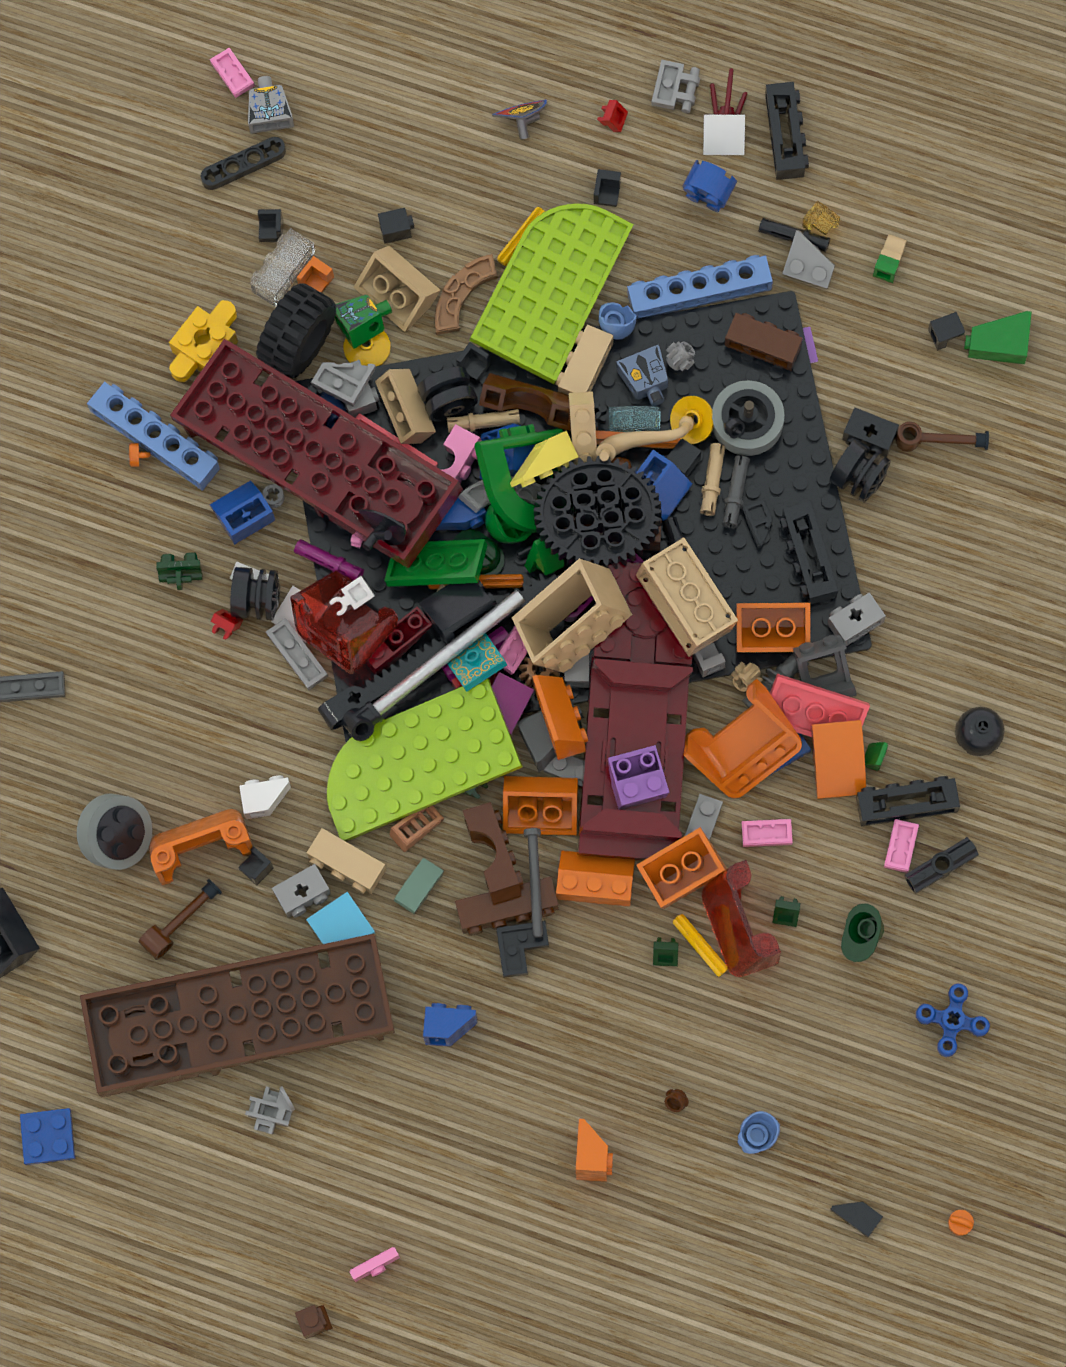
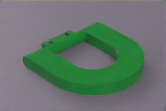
(497, 475)

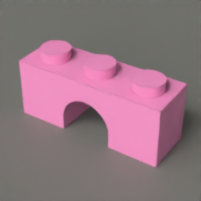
(461, 445)

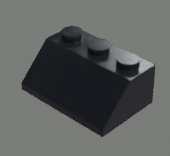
(15, 938)

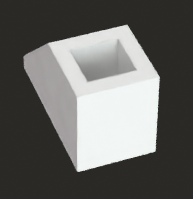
(263, 797)

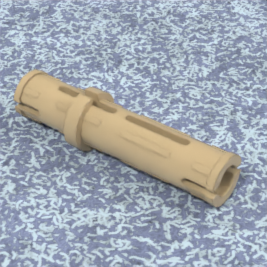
(486, 420)
(711, 487)

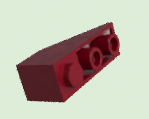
(405, 635)

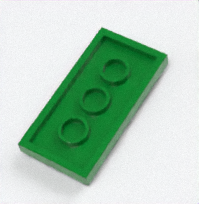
(441, 564)

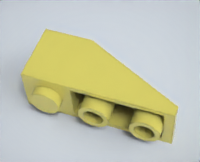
(545, 457)

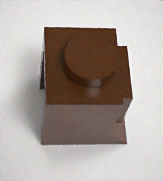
(313, 1321)

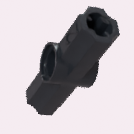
(954, 857)

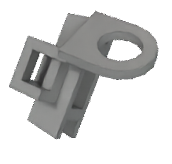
(271, 1116)

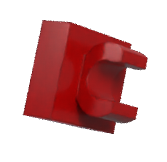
(614, 116)
(224, 620)

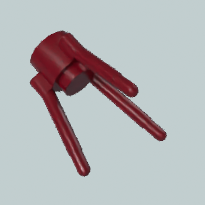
(727, 109)

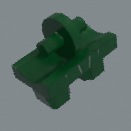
(179, 571)

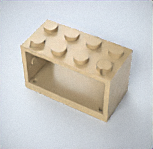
(686, 597)
(560, 600)

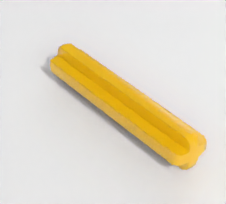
(506, 254)
(700, 945)

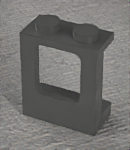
(837, 681)

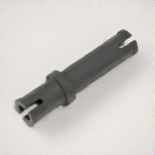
(734, 500)

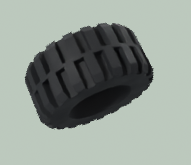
(296, 330)

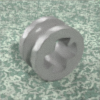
(273, 488)

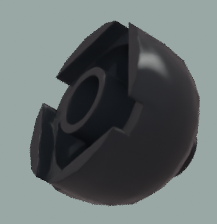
(979, 741)

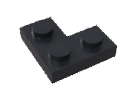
(512, 945)

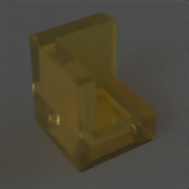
(820, 218)

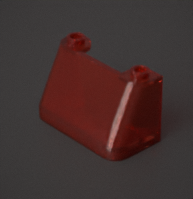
(343, 638)
(740, 949)

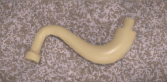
(623, 441)

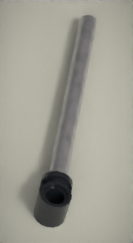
(361, 721)

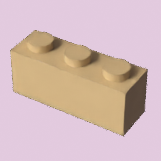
(585, 361)
(405, 406)
(583, 425)
(346, 862)

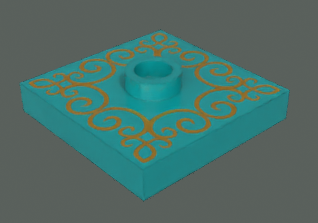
(477, 663)

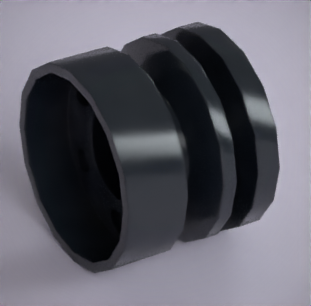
(862, 472)
(254, 593)

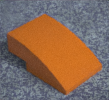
(838, 758)

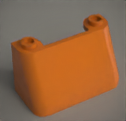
(169, 844)

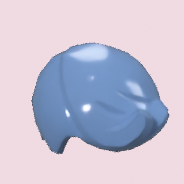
(617, 320)
(758, 1132)

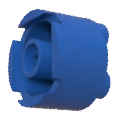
(709, 185)

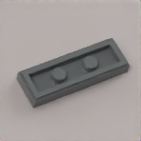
(32, 686)

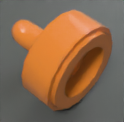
(135, 454)
(960, 1222)

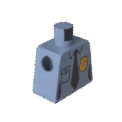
(644, 374)

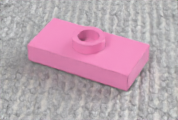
(232, 72)
(513, 651)
(766, 833)
(901, 845)
(374, 1265)

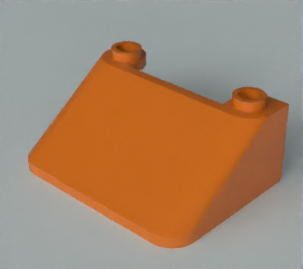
(746, 747)

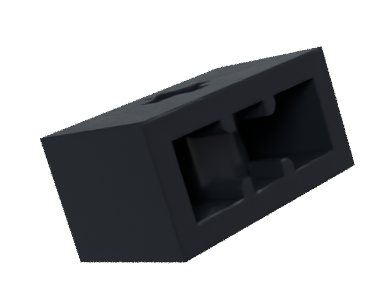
(862, 423)

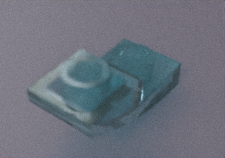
(634, 418)

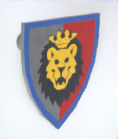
(524, 115)

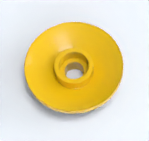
(374, 354)
(690, 407)

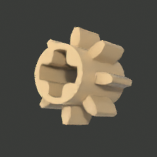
(745, 675)

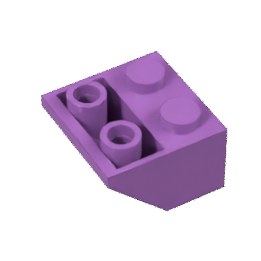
(637, 777)

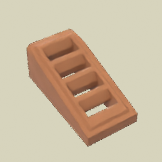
(401, 840)

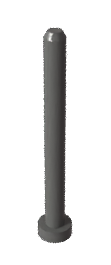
(532, 835)

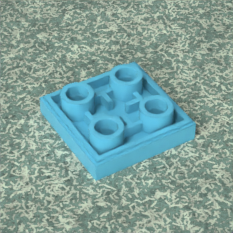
(339, 921)

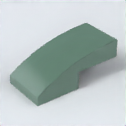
(418, 885)

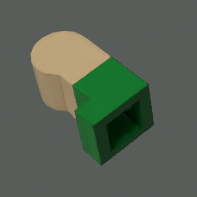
(889, 258)

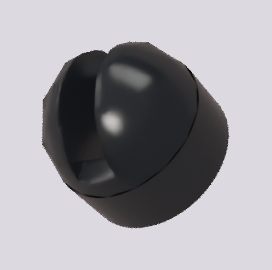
(737, 431)

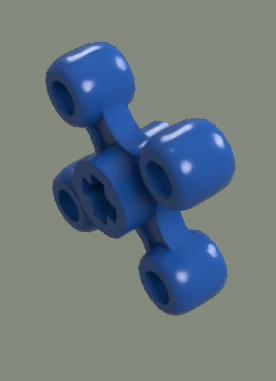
(950, 1030)

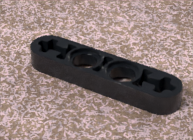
(244, 166)

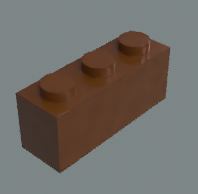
(763, 341)

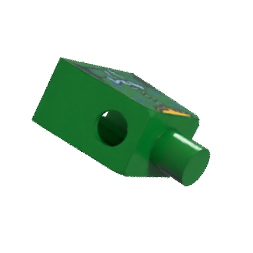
(361, 319)

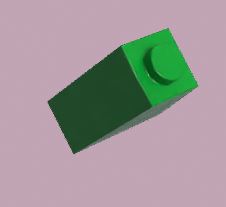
(1001, 339)

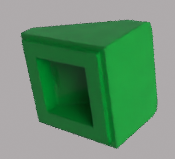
(875, 754)

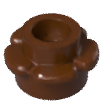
(676, 1100)

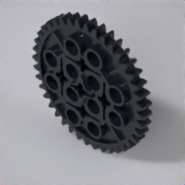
(622, 484)

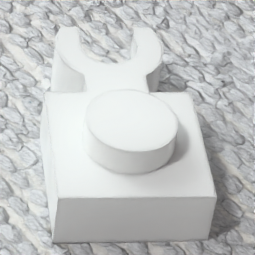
(355, 594)

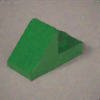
(541, 559)

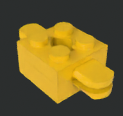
(200, 338)

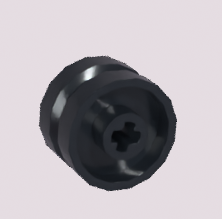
(447, 393)

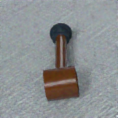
(979, 440)
(157, 941)

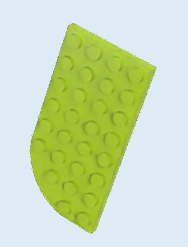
(551, 287)
(420, 760)

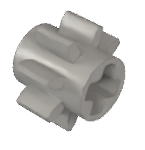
(680, 356)

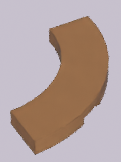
(457, 291)

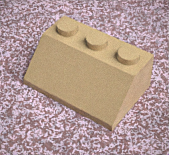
(398, 282)

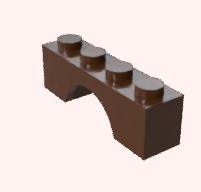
(505, 393)
(484, 828)

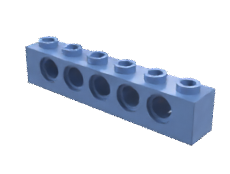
(712, 292)
(198, 474)

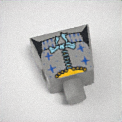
(268, 107)

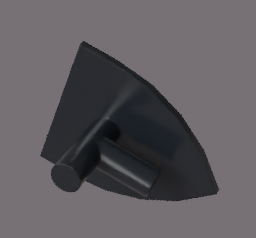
(384, 528)

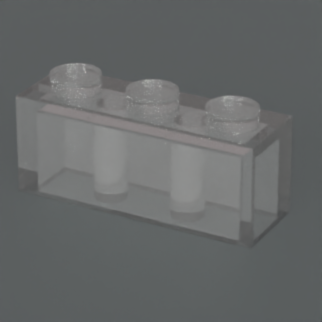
(282, 266)

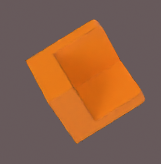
(316, 275)

